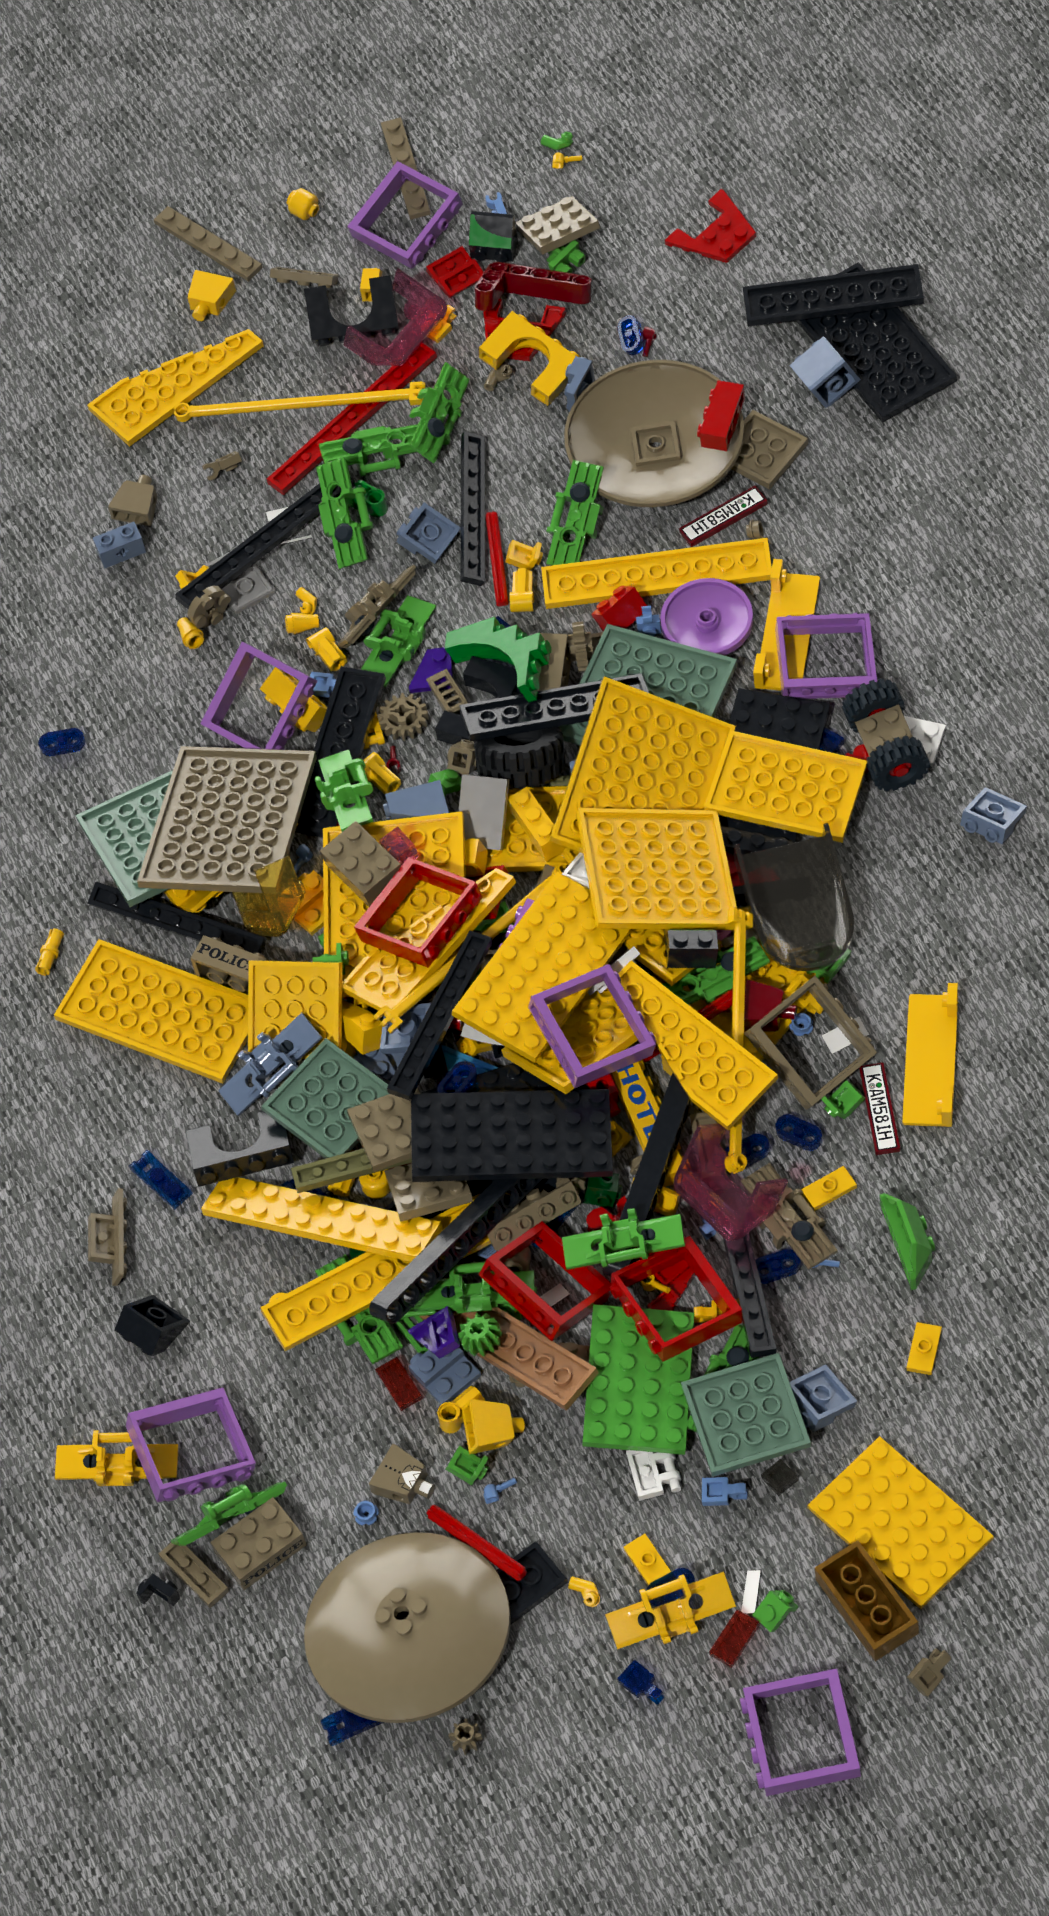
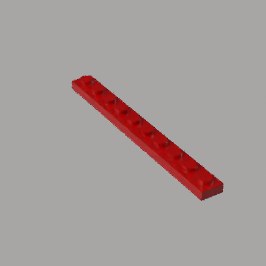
(348, 421)

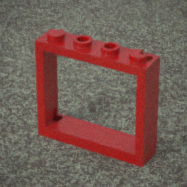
(395, 893)
(708, 1277)
(526, 1300)

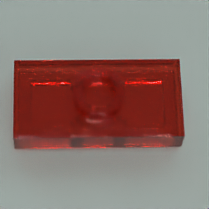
(398, 1384)
(734, 1638)

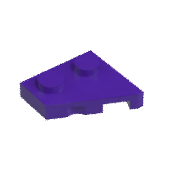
(433, 662)
(437, 1333)

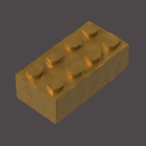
(866, 1600)

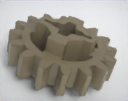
(580, 646)
(403, 716)

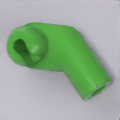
(557, 144)

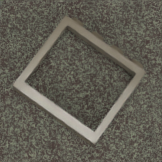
(781, 1066)

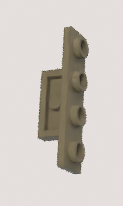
(531, 1210)
(107, 1237)

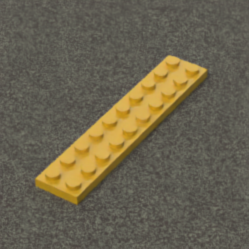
(655, 572)
(320, 1218)
(340, 1292)

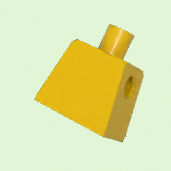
(209, 294)
(489, 1425)

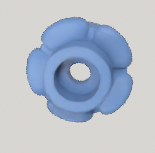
(801, 1018)
(361, 1508)

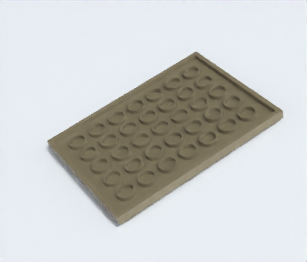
(226, 817)

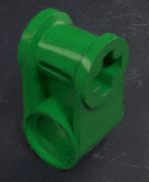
(374, 498)

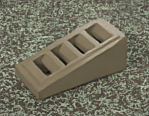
(440, 696)

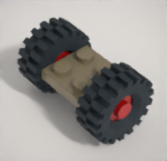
(893, 752)

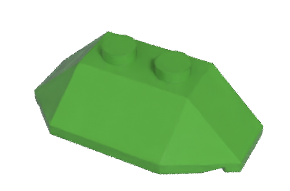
(909, 1237)

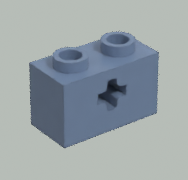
(119, 544)

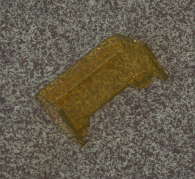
(274, 908)

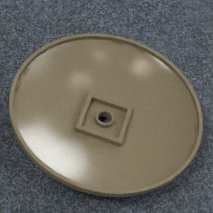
(644, 405)
(414, 1664)

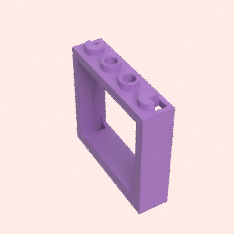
(381, 197)
(824, 624)
(231, 684)
(576, 1073)
(180, 1410)
(809, 1778)

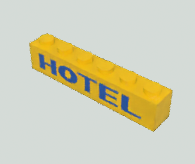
(642, 1107)

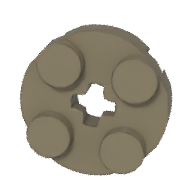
(210, 605)

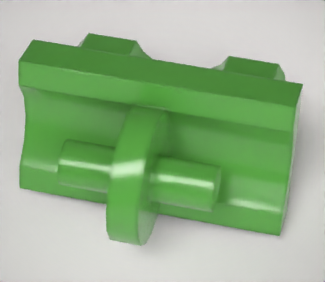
(562, 256)

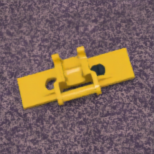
(112, 1469)
(671, 1619)

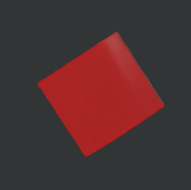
(455, 272)

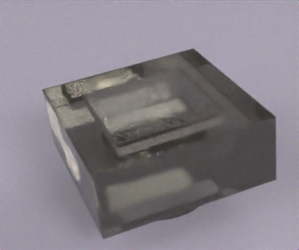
(779, 1477)

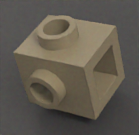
(458, 760)

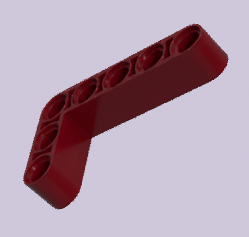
(529, 281)

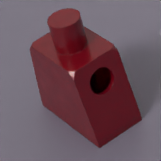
(761, 1000)

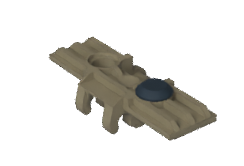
(365, 611)
(802, 1236)

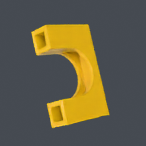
(518, 333)

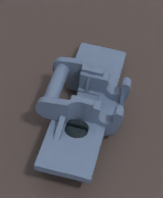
(286, 1047)

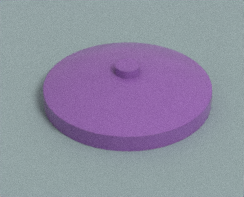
(707, 616)

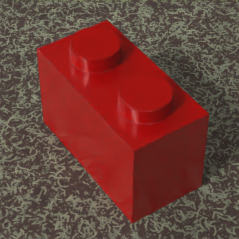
(620, 608)

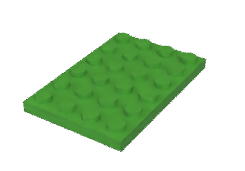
(636, 1396)

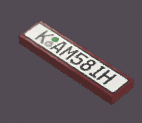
(723, 516)
(879, 1109)

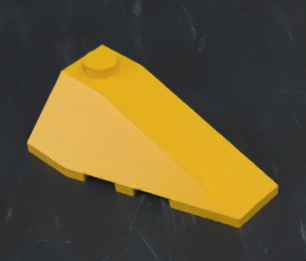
(360, 1028)

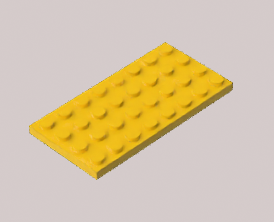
(545, 949)
(158, 1011)

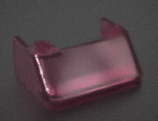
(424, 312)
(714, 1195)

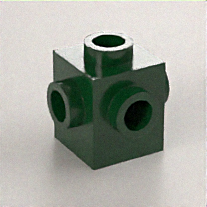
(602, 1191)

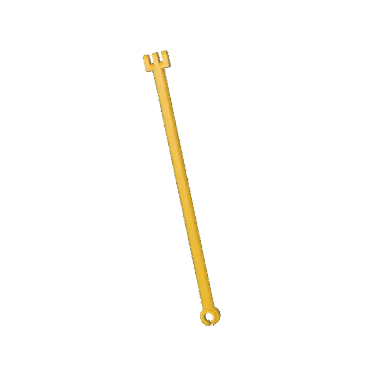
(300, 402)
(742, 921)
(393, 1015)

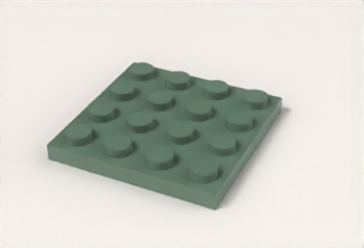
(317, 1098)
(745, 1414)

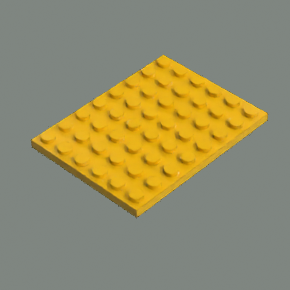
(640, 757)
(438, 843)

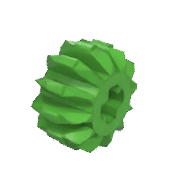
(480, 1334)

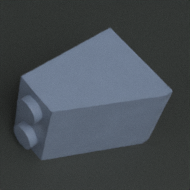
(824, 372)
(416, 801)

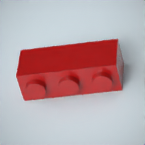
(721, 415)

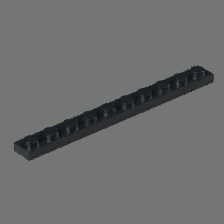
(257, 545)

